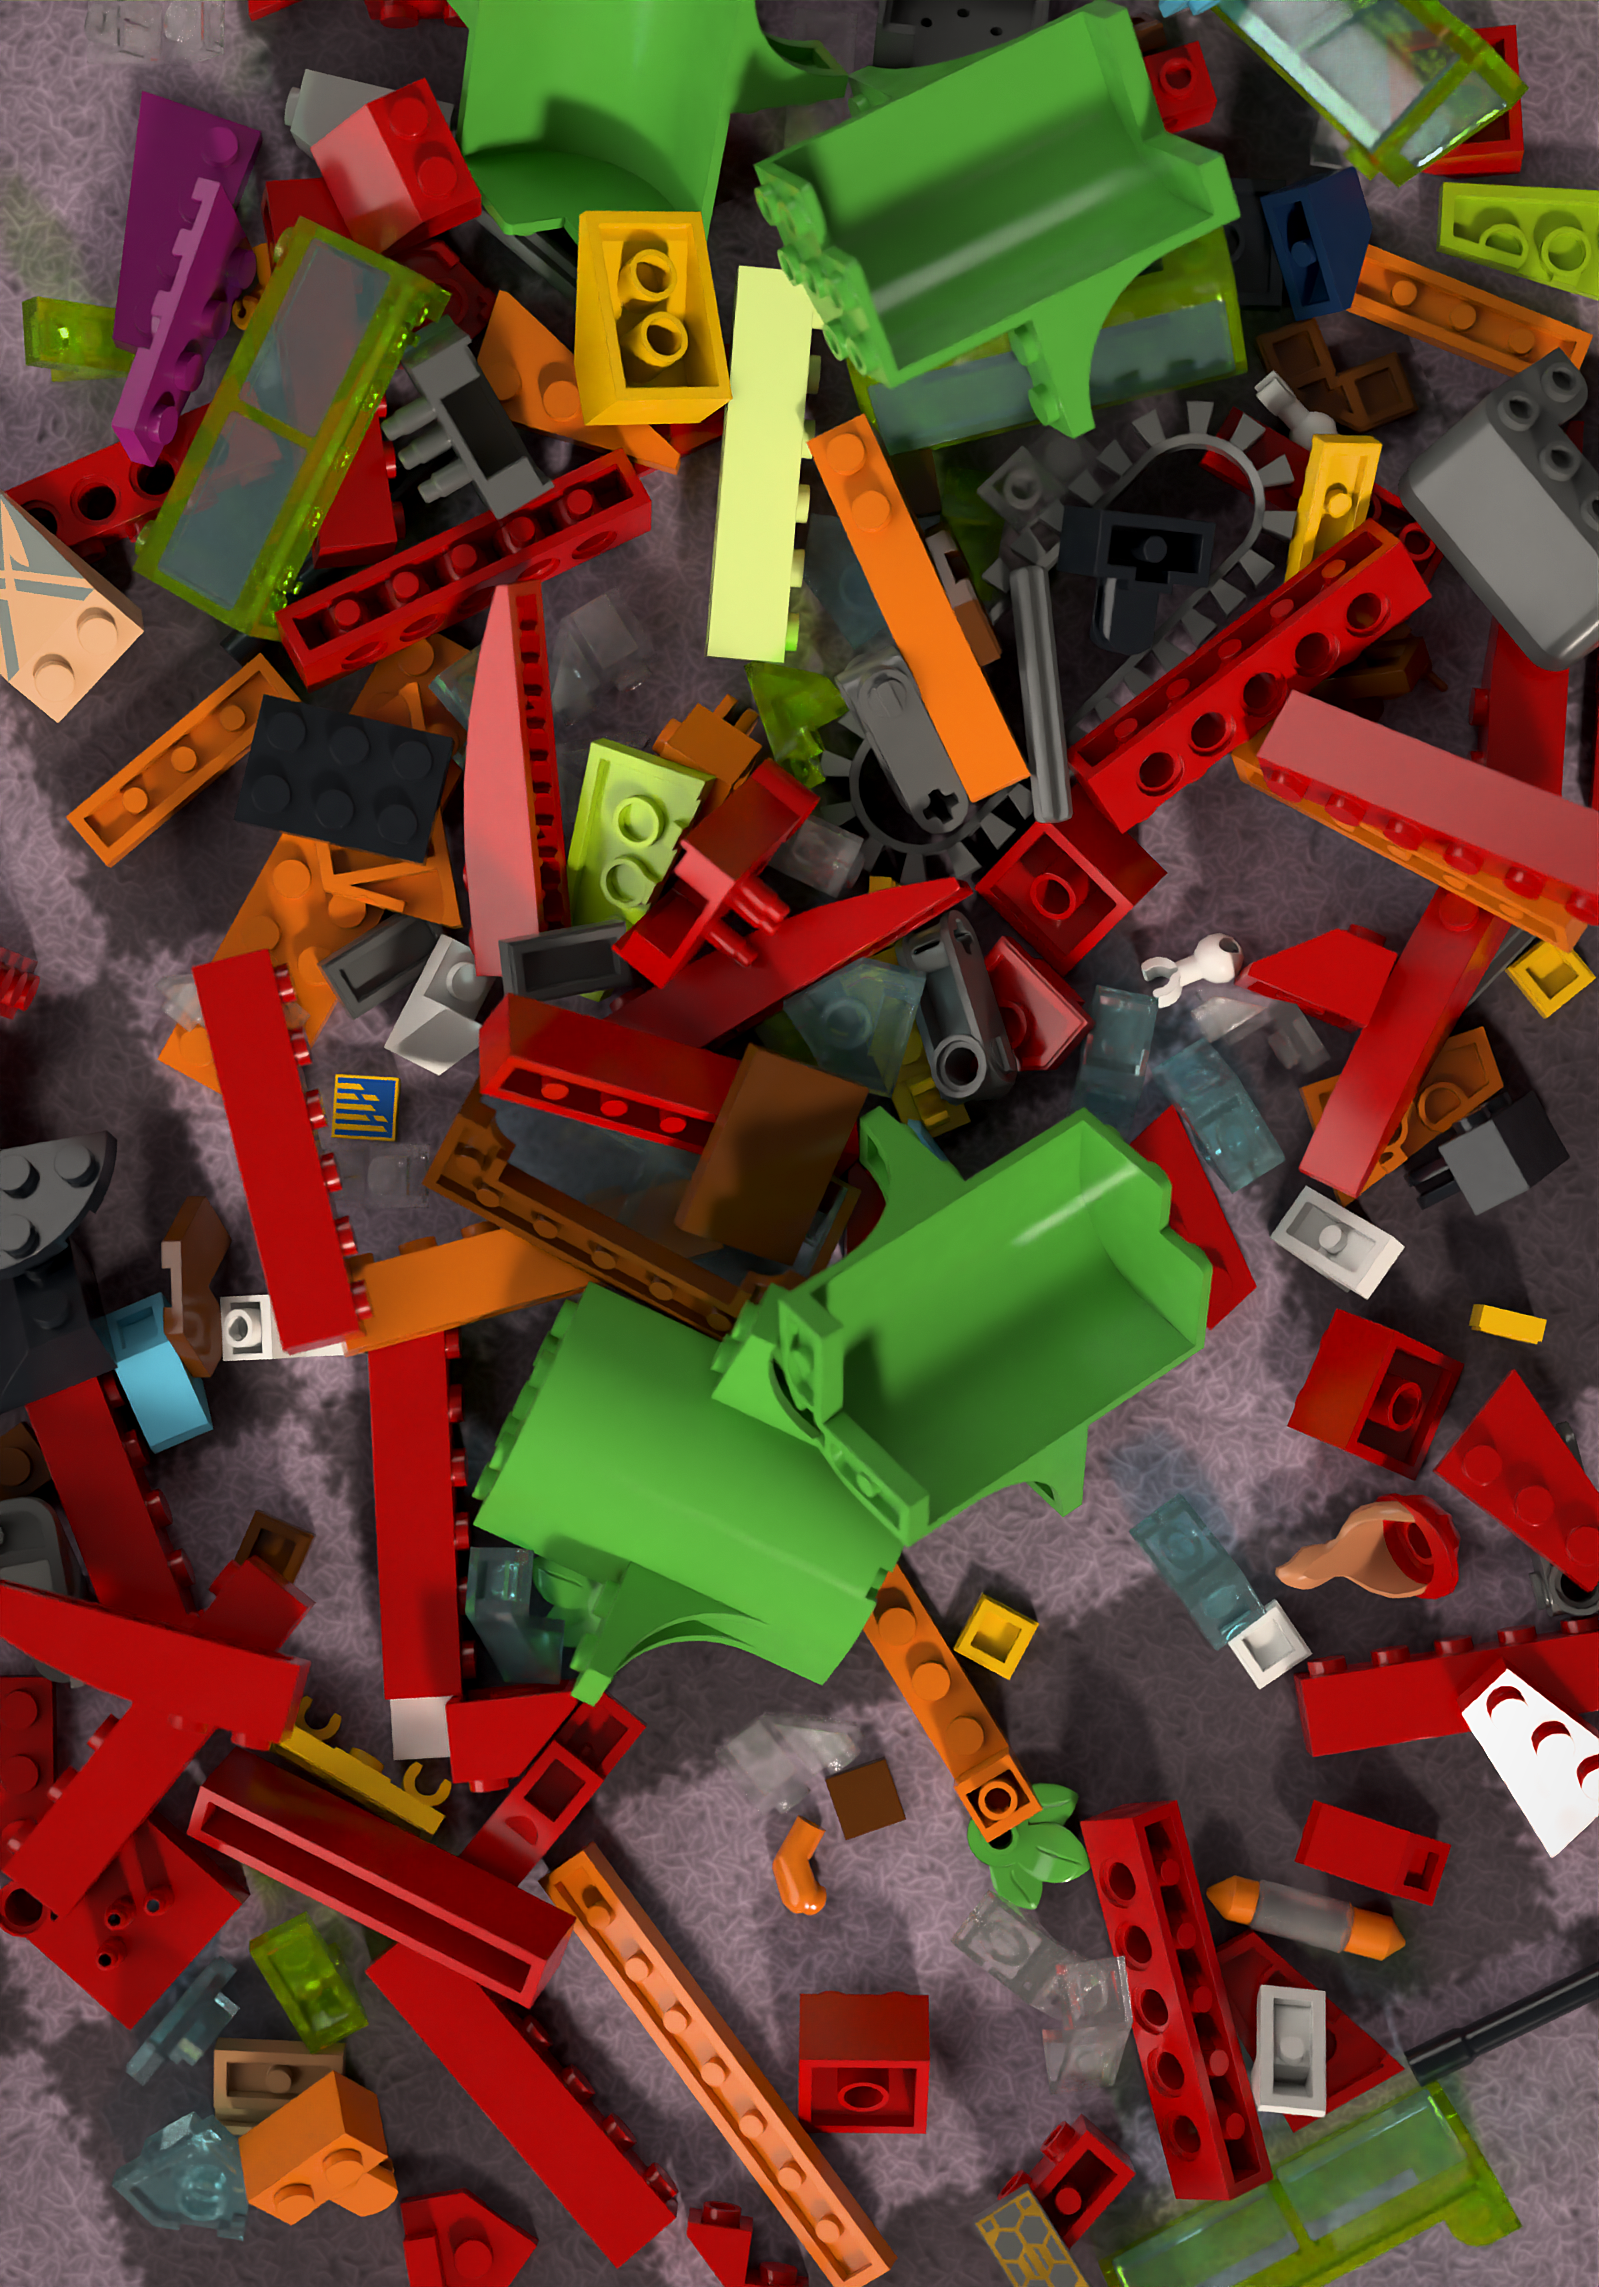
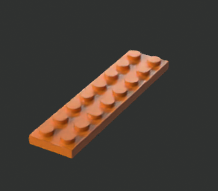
(288, 901)

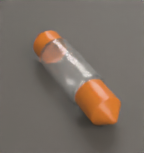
(1306, 1917)

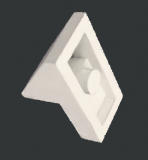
(441, 1011)
(1337, 1243)
(1290, 2051)

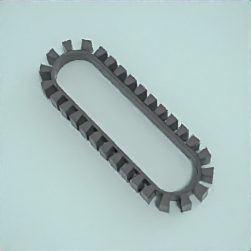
(1027, 547)

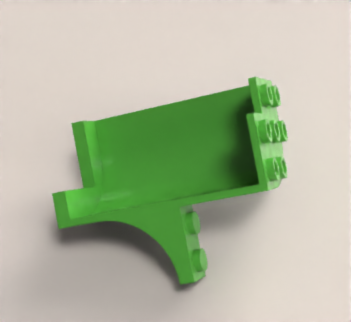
(617, 102)
(992, 205)
(991, 1319)
(683, 1491)

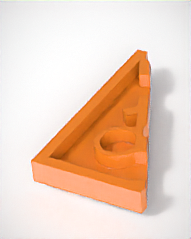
(540, 391)

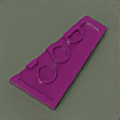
(170, 154)
(185, 324)

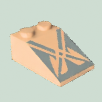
(56, 615)

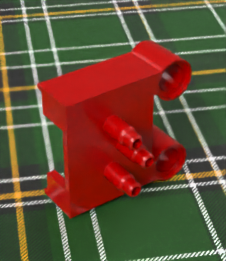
(722, 878)
(136, 1922)

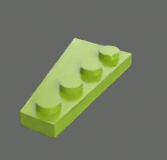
(1524, 232)
(628, 833)

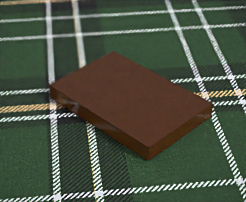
(770, 1155)

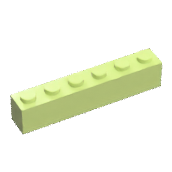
(761, 469)

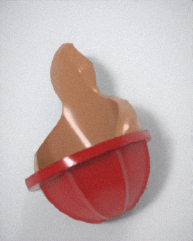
(1387, 1547)

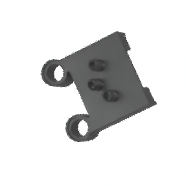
(944, 30)
(468, 422)

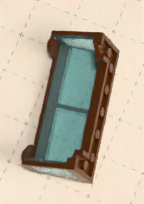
(611, 1209)

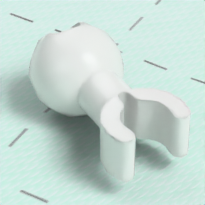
(1283, 403)
(1210, 961)

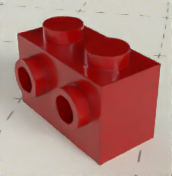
(1076, 2176)

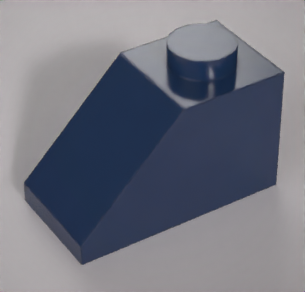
(1320, 239)

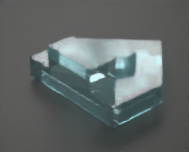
(839, 581)
(860, 1020)
(190, 2023)
(188, 2177)

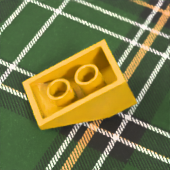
(647, 320)

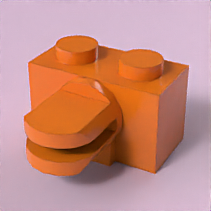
(713, 747)
(320, 2150)

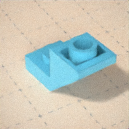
(156, 1381)

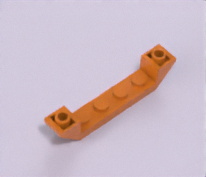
(949, 1708)

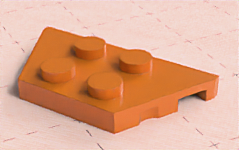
(389, 883)

